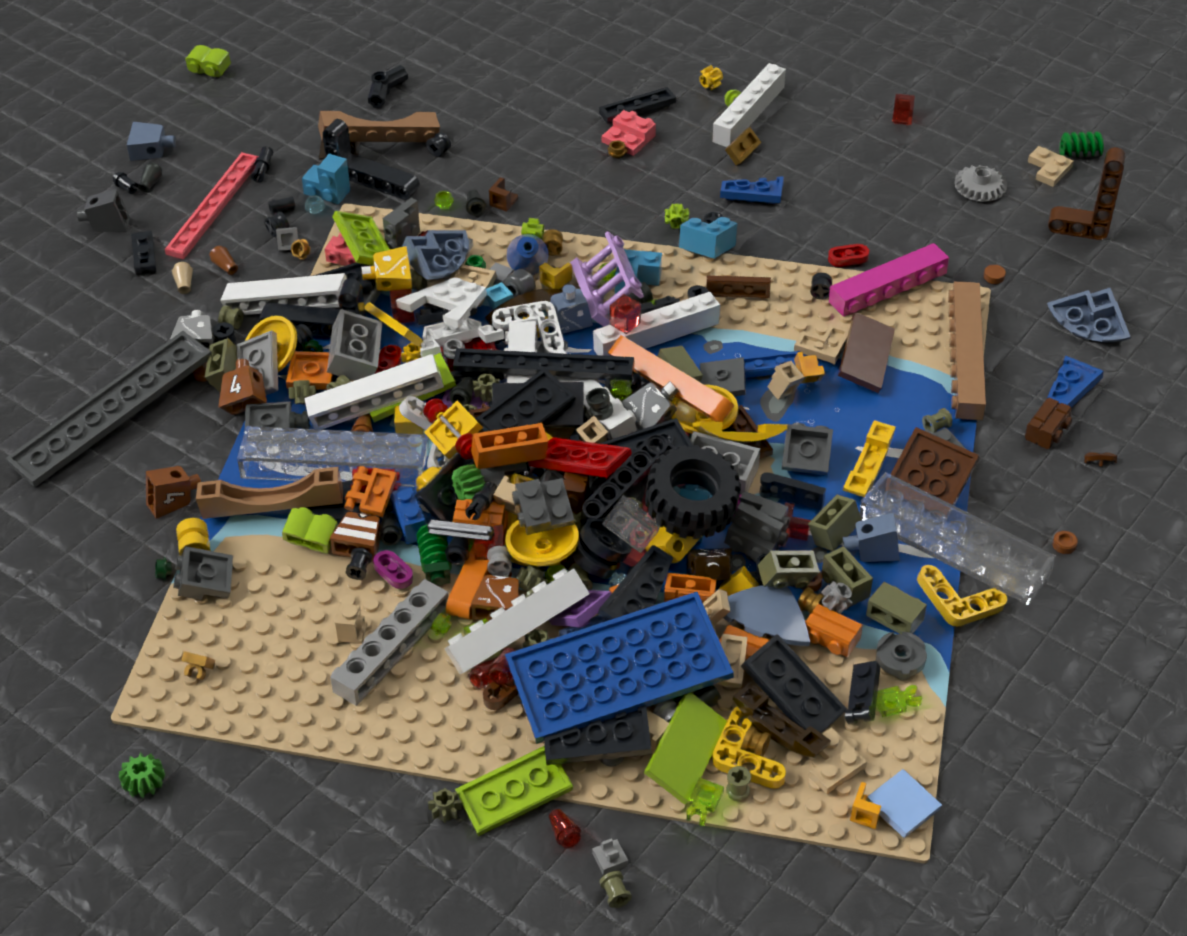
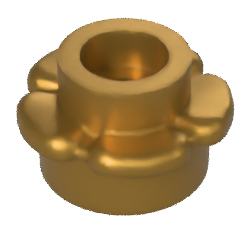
(617, 149)
(296, 248)

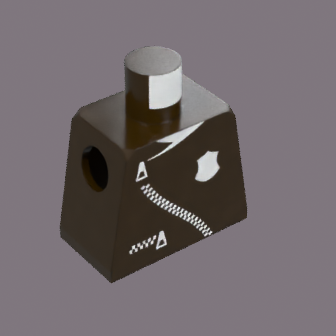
(710, 563)

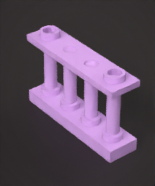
(589, 282)

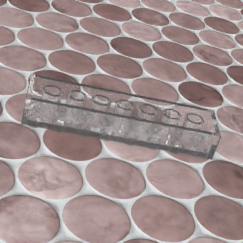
(296, 452)
(960, 538)

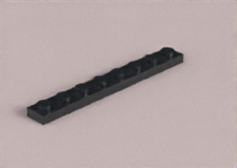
(532, 362)

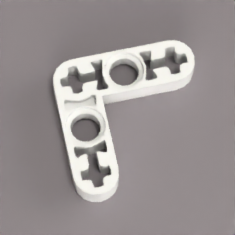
(535, 314)
(411, 409)

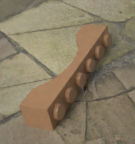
(414, 128)
(226, 499)

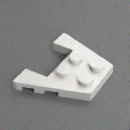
(452, 295)
(437, 334)

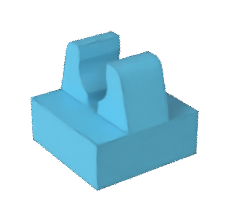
(497, 295)

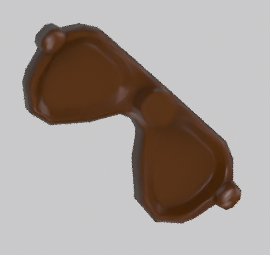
(1091, 456)

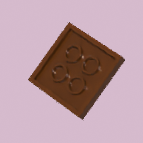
(935, 465)

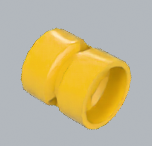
(192, 533)

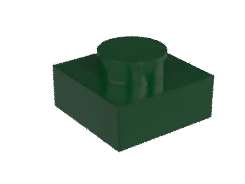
(438, 573)

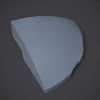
(437, 252)
(1091, 316)
(769, 612)

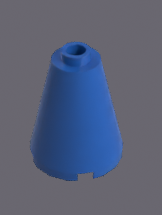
(529, 260)

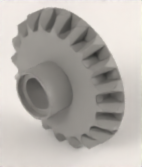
(980, 183)

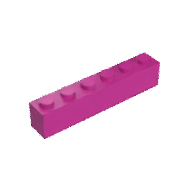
(888, 279)

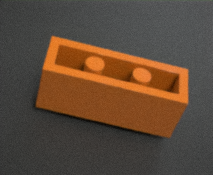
(509, 446)

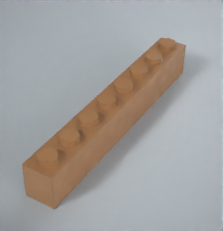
(967, 351)

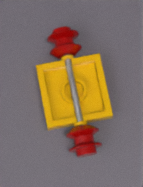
(451, 428)

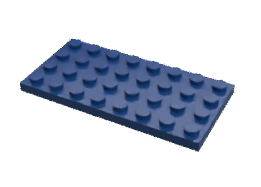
(618, 666)

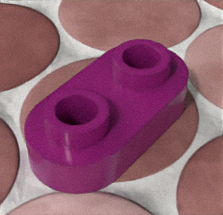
(397, 572)

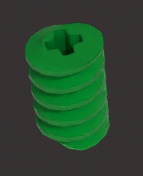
(1081, 142)
(431, 547)

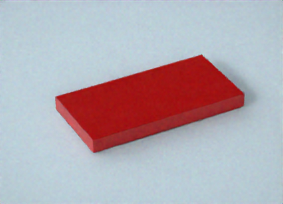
(582, 457)

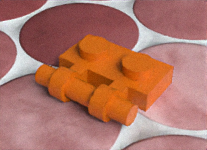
(377, 493)

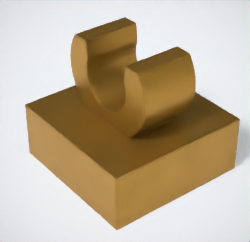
(197, 661)

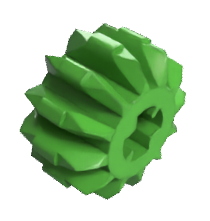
(467, 481)
(141, 775)

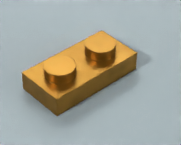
(743, 146)

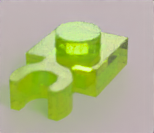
(893, 701)
(703, 799)

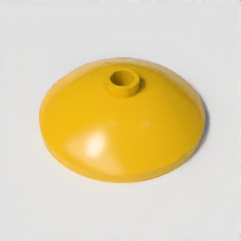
(285, 337)
(687, 415)
(542, 547)

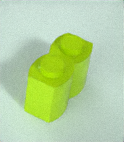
(208, 61)
(309, 529)

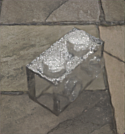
(631, 523)

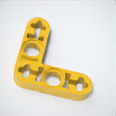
(953, 606)
(734, 751)

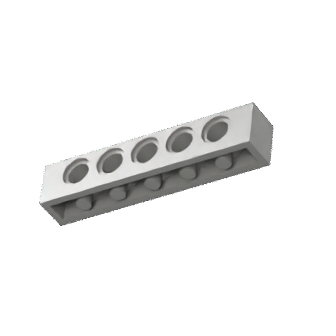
(389, 642)

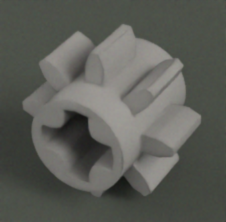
(837, 597)

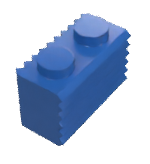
(407, 513)

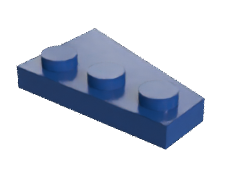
(760, 191)
(1074, 381)

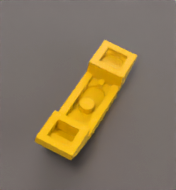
(715, 429)
(870, 460)

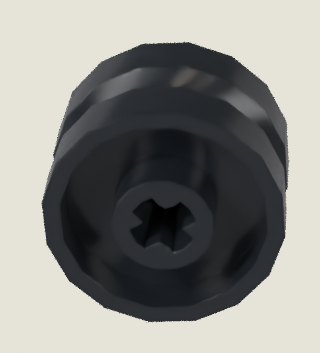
(600, 549)

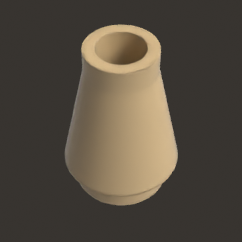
(183, 276)

